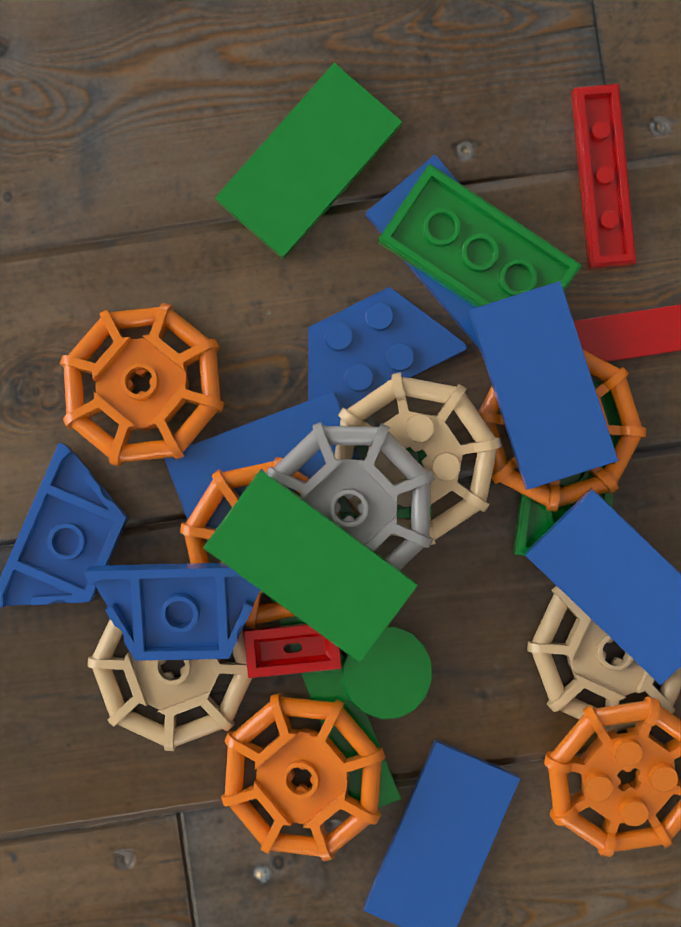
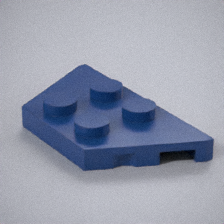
(370, 342)
(65, 532)
(175, 608)

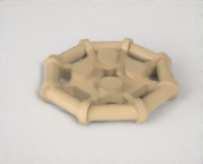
(436, 439)
(588, 665)
(168, 694)

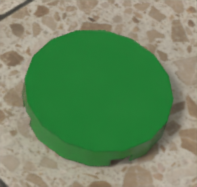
(390, 676)

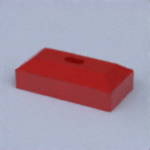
(269, 658)

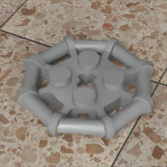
(366, 482)

